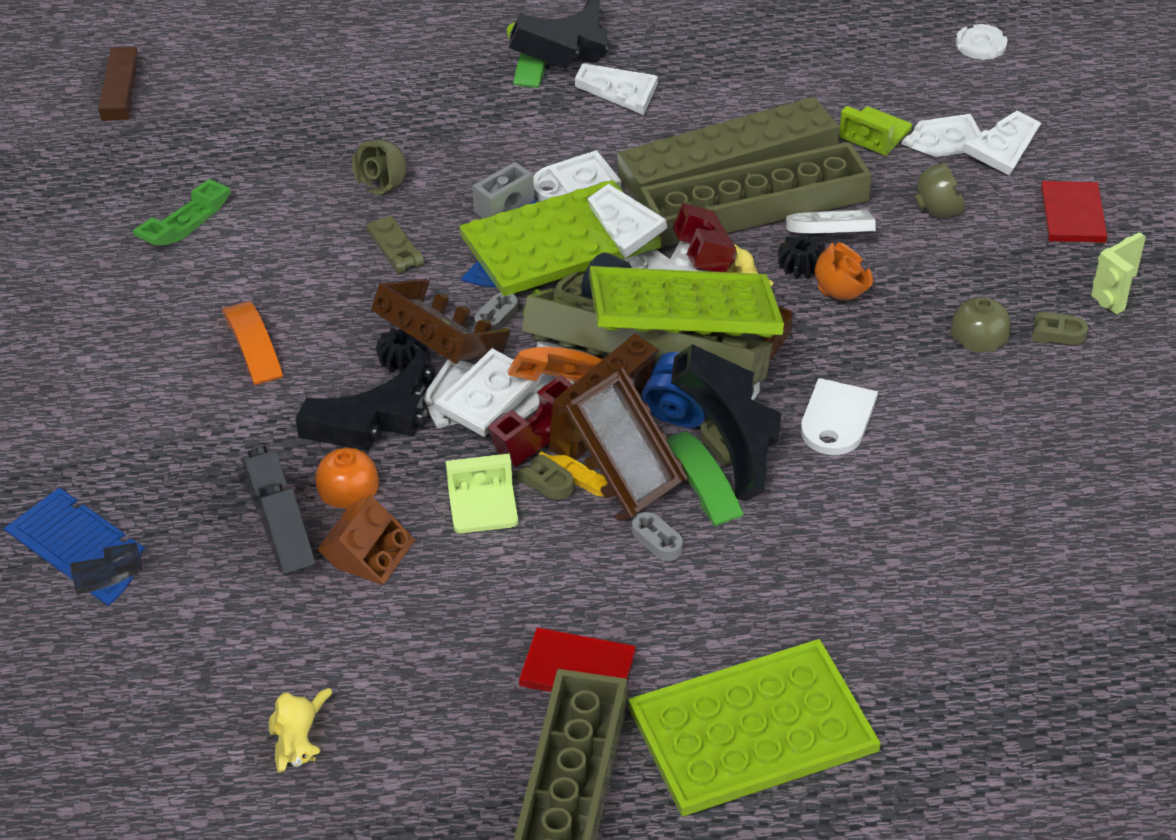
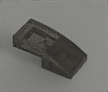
(117, 565)

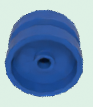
(669, 401)

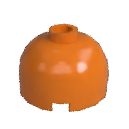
(841, 274)
(346, 477)

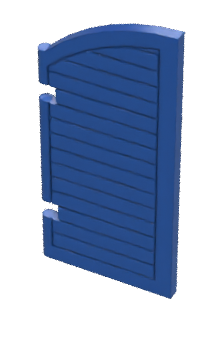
(69, 536)

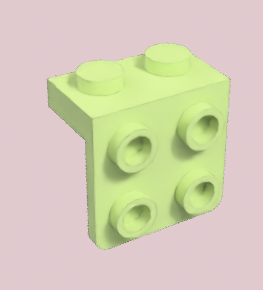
(1115, 272)
(481, 493)

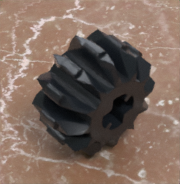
(799, 255)
(398, 349)

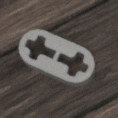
(499, 315)
(660, 533)

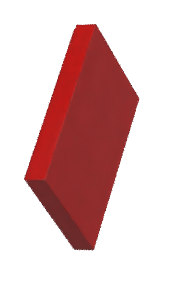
(1073, 211)
(572, 652)

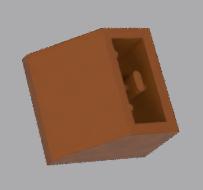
(366, 541)

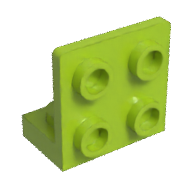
(872, 129)

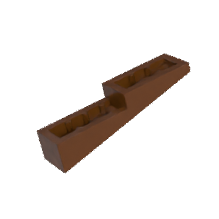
(118, 84)

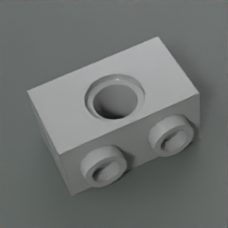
(503, 191)

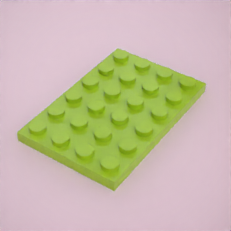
(542, 241)
(684, 301)
(752, 727)

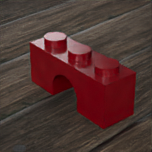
(708, 240)
(524, 437)

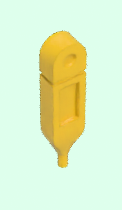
(581, 474)

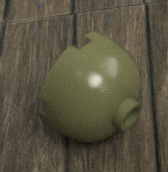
(382, 161)
(938, 193)
(981, 324)

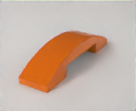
(253, 342)
(552, 361)

